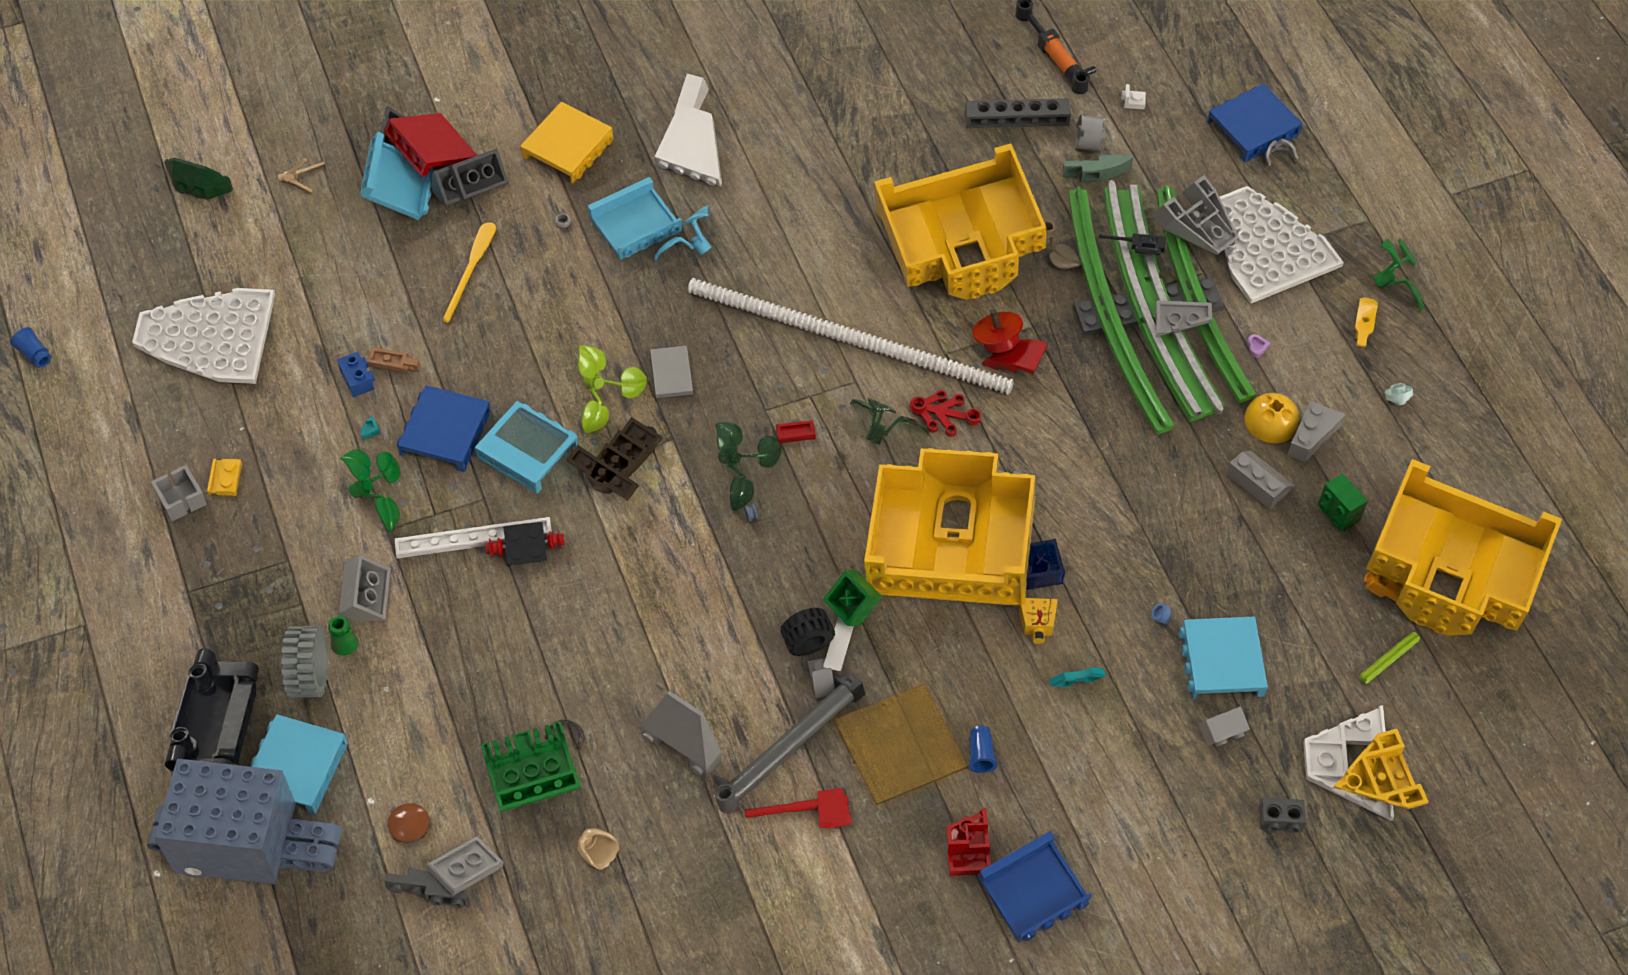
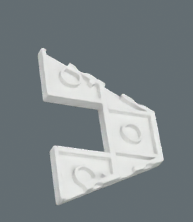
(1328, 762)

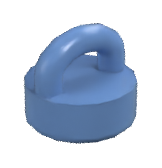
(1161, 613)

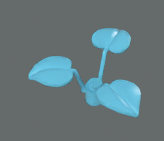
(699, 240)

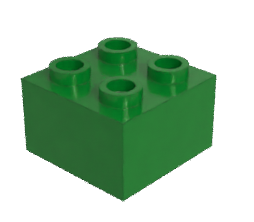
(1342, 502)
(852, 598)

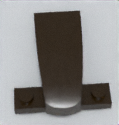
(617, 460)

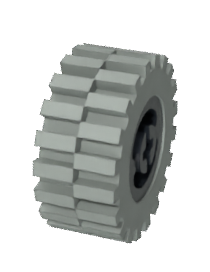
(305, 661)

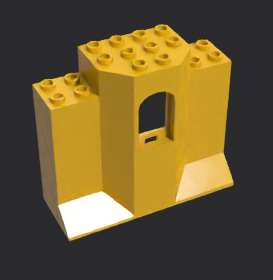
(958, 208)
(1467, 537)
(915, 556)

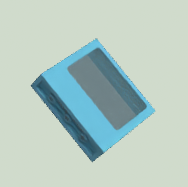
(525, 445)

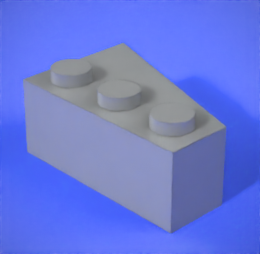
(1315, 429)

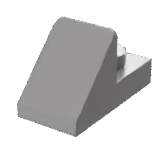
(821, 678)

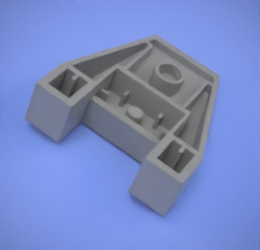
(1202, 224)
(684, 730)

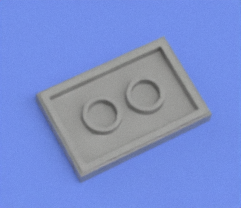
(671, 372)
(465, 865)

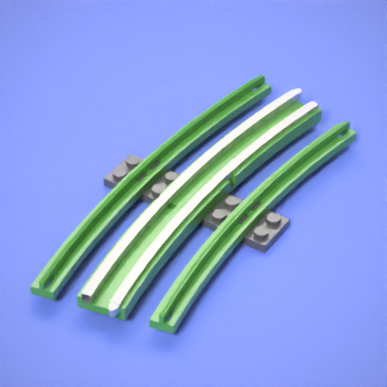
(1137, 307)

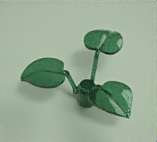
(876, 429)
(728, 438)

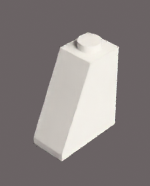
(693, 91)

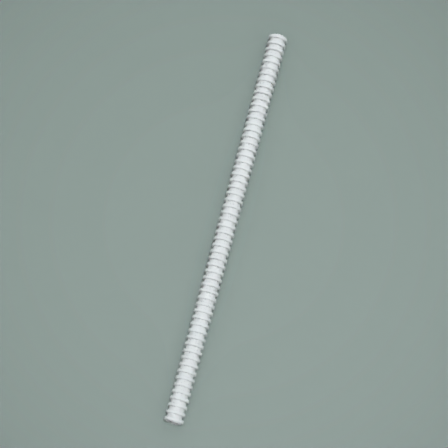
(850, 336)

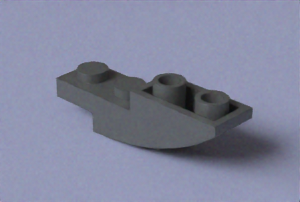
(423, 882)

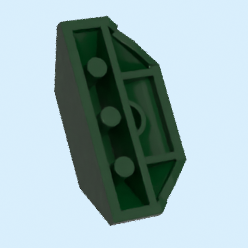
(197, 179)

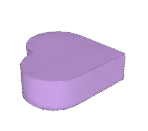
(1257, 345)

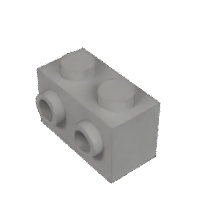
(1224, 726)

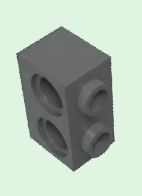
(1282, 809)

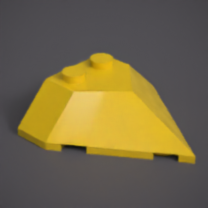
(1383, 774)

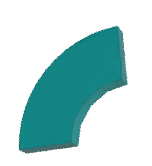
(1067, 678)

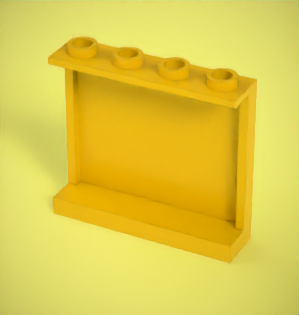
(568, 141)

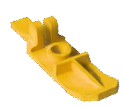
(1365, 320)

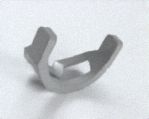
(1292, 151)

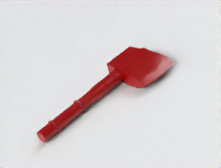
(831, 807)

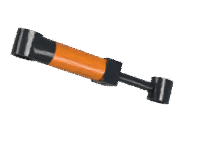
(1050, 43)

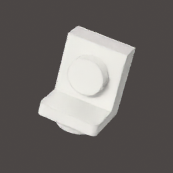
(1133, 99)

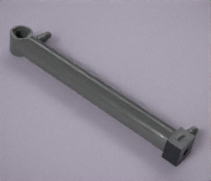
(730, 793)

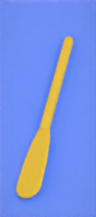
(479, 246)

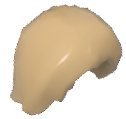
(597, 847)

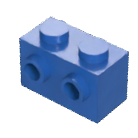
(355, 374)

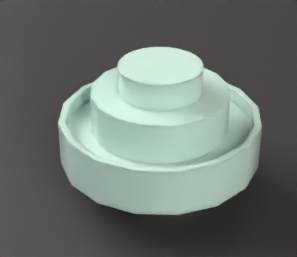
(1399, 393)

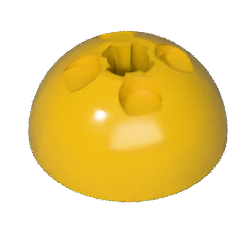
(1272, 418)

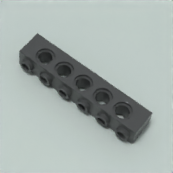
(1017, 113)

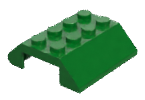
(532, 769)

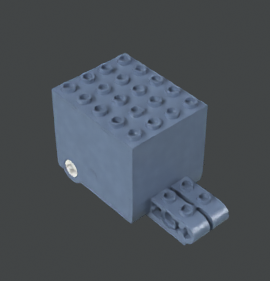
(237, 825)

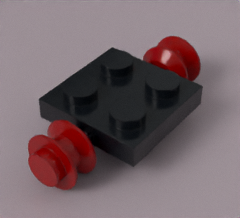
(525, 543)

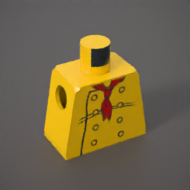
(1038, 617)

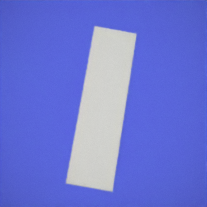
(838, 646)

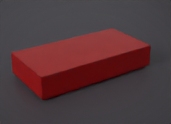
(795, 431)

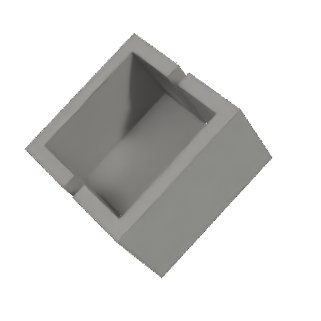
(180, 498)

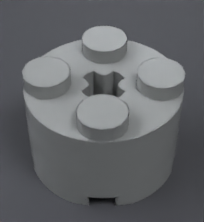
(1089, 133)

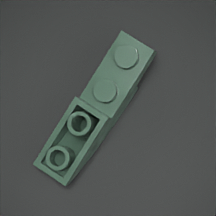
(1097, 170)

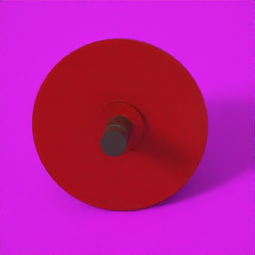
(998, 331)

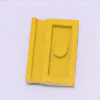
(224, 477)

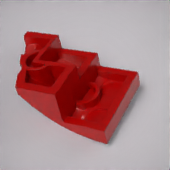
(1023, 356)
(968, 845)

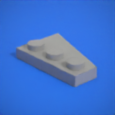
(1178, 315)

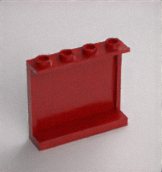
(428, 141)

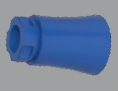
(31, 347)
(981, 750)

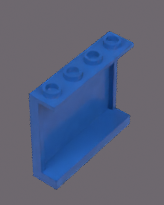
(1255, 121)
(445, 426)
(1033, 887)

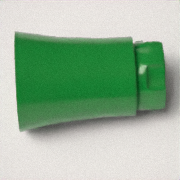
(342, 636)

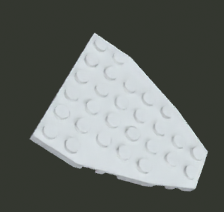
(1272, 247)
(210, 335)

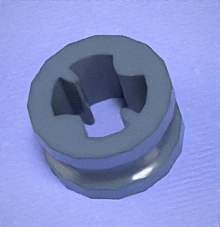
(751, 513)

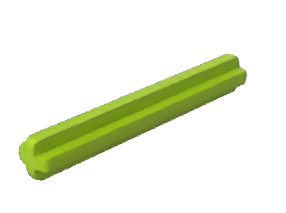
(1389, 657)

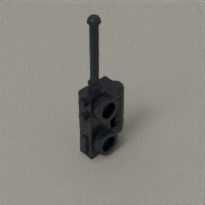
(1142, 243)

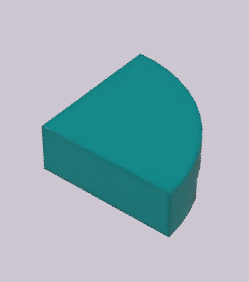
(370, 428)

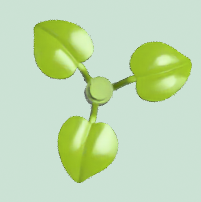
(589, 364)

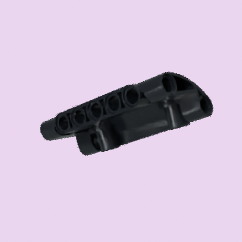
(213, 711)

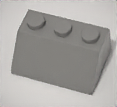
(1259, 479)
(364, 590)

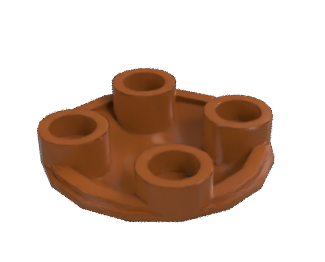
(408, 822)

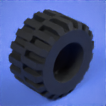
(807, 631)

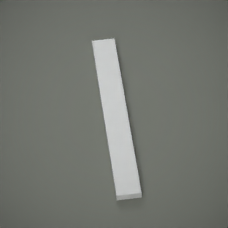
(457, 539)

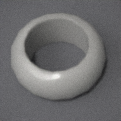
(562, 216)

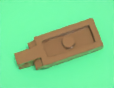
(392, 360)

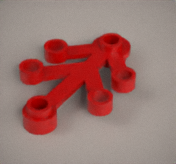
(942, 410)

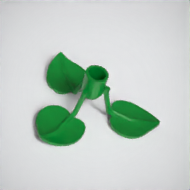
(1386, 276)
(359, 465)

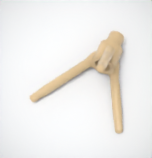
(292, 175)

